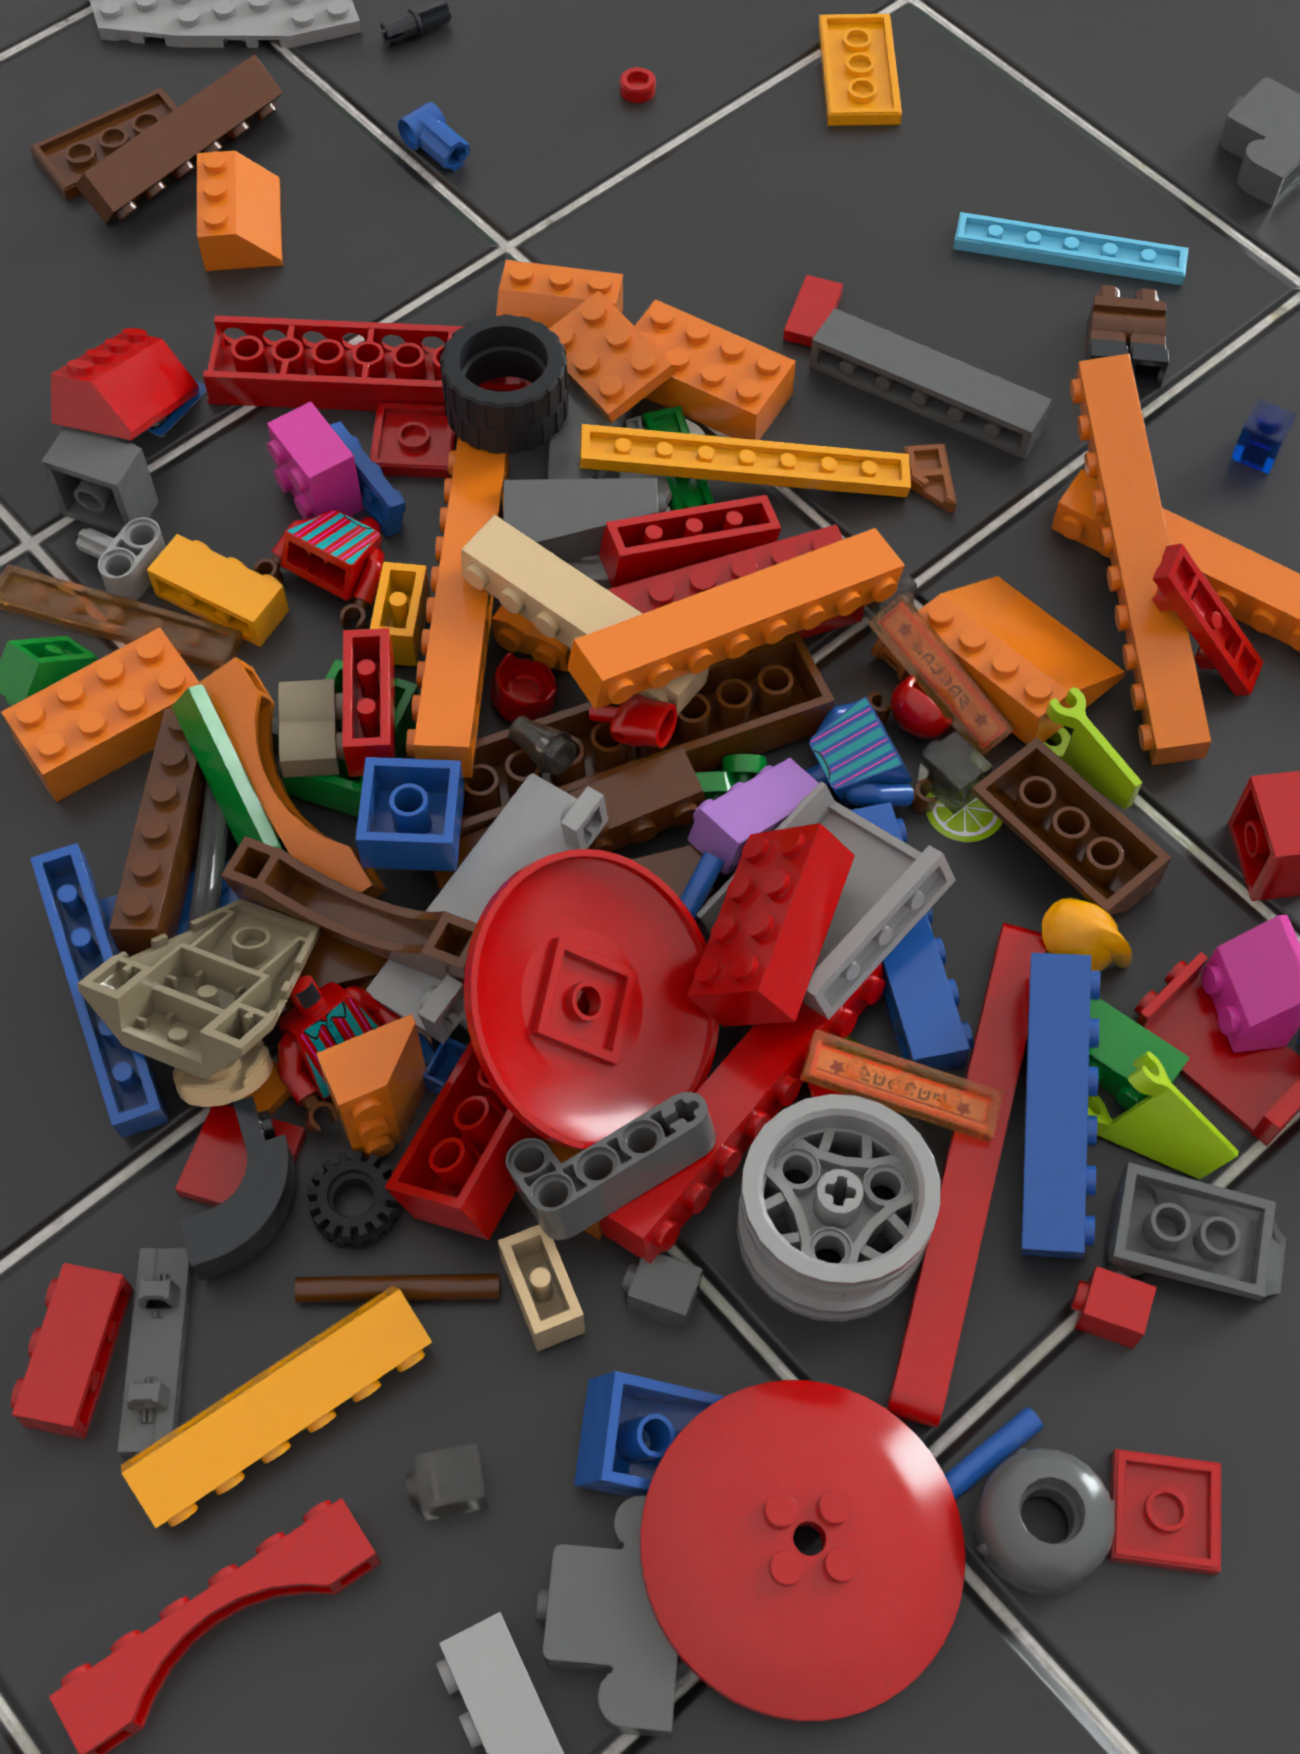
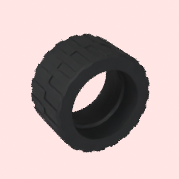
(498, 349)

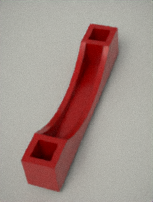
(114, 1697)

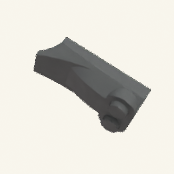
(1195, 1233)

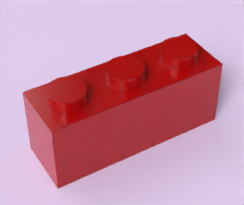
(368, 697)
(71, 1351)

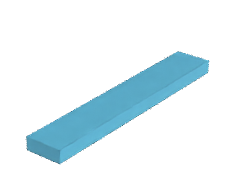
(1071, 248)

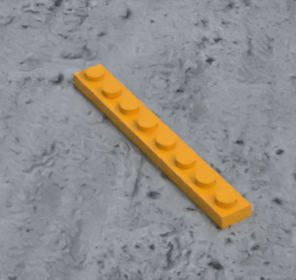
(744, 460)

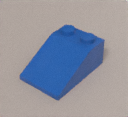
(629, 1429)

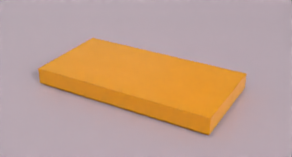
(859, 70)

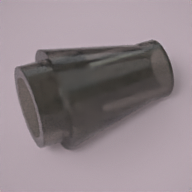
(546, 746)

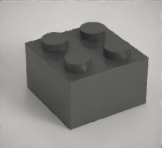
(99, 479)

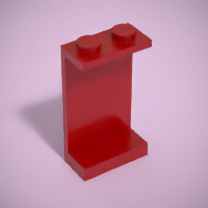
(1251, 1086)

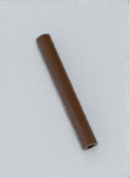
(412, 1287)

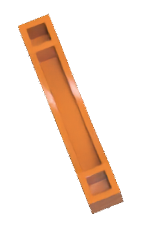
(247, 719)

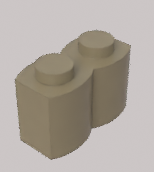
(310, 728)

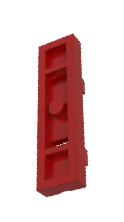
(1219, 637)

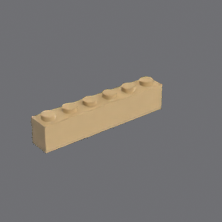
(553, 595)

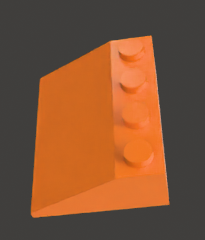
(1018, 653)

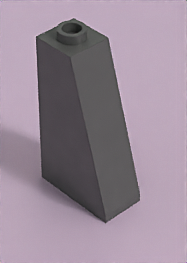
(565, 444)
(572, 513)

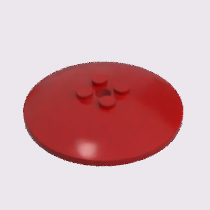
(633, 950)
(789, 1627)

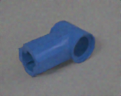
(428, 130)

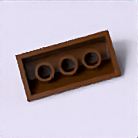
(1073, 828)

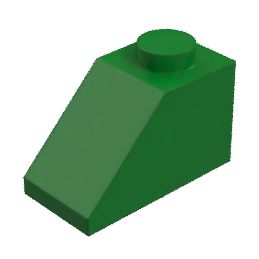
(38, 663)

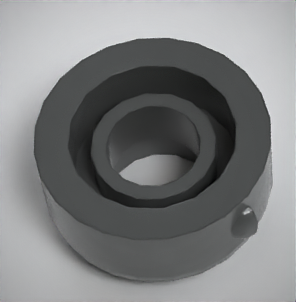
(1016, 1552)

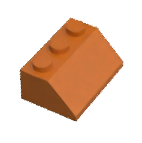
(237, 212)
(552, 291)
(376, 1084)

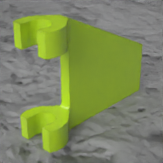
(1090, 752)
(1164, 1124)

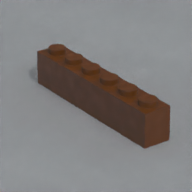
(174, 141)
(636, 801)
(161, 844)

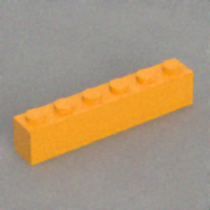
(274, 1407)

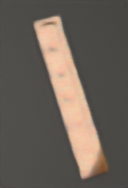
(115, 616)

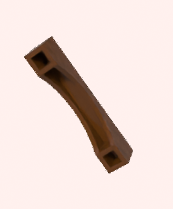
(417, 939)

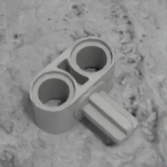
(126, 557)

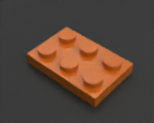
(609, 357)

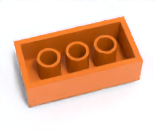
(717, 374)
(100, 714)

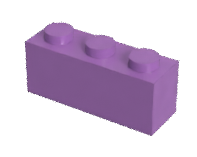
(748, 809)

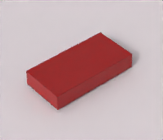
(811, 309)

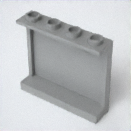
(879, 905)

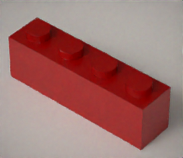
(684, 537)

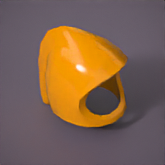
(1085, 929)

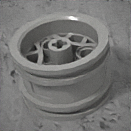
(845, 1151)

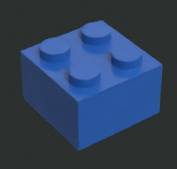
(410, 814)

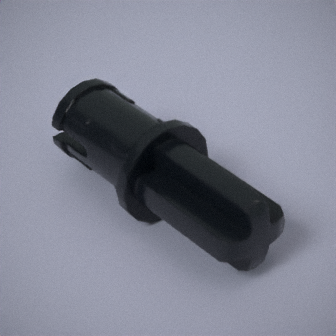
(415, 22)

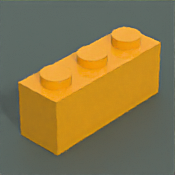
(218, 589)

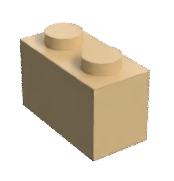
(541, 1287)

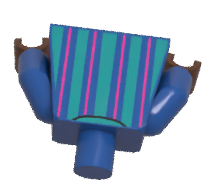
(862, 760)

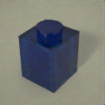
(1263, 436)

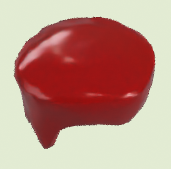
(523, 689)

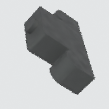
(1266, 135)
(605, 1624)

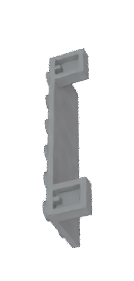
(531, 826)

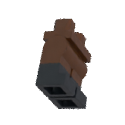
(1130, 328)

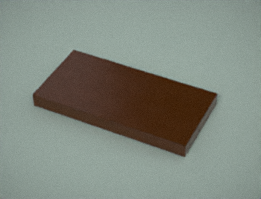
(84, 145)

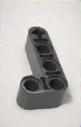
(611, 1169)

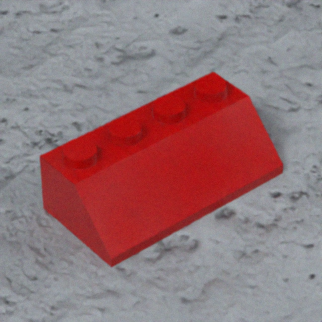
(120, 386)

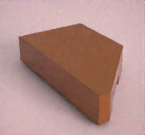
(931, 474)

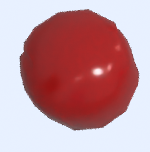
(916, 711)

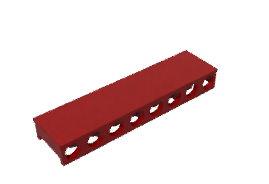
(329, 371)

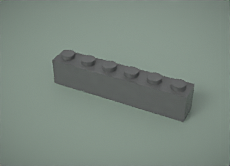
(930, 383)

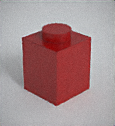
(1113, 1306)

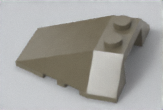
(205, 991)

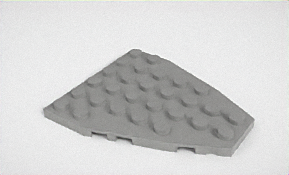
(218, 21)

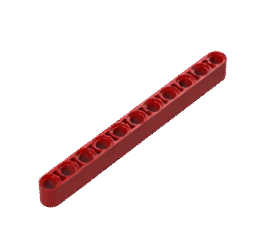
(965, 1191)

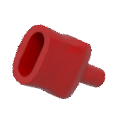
(638, 721)

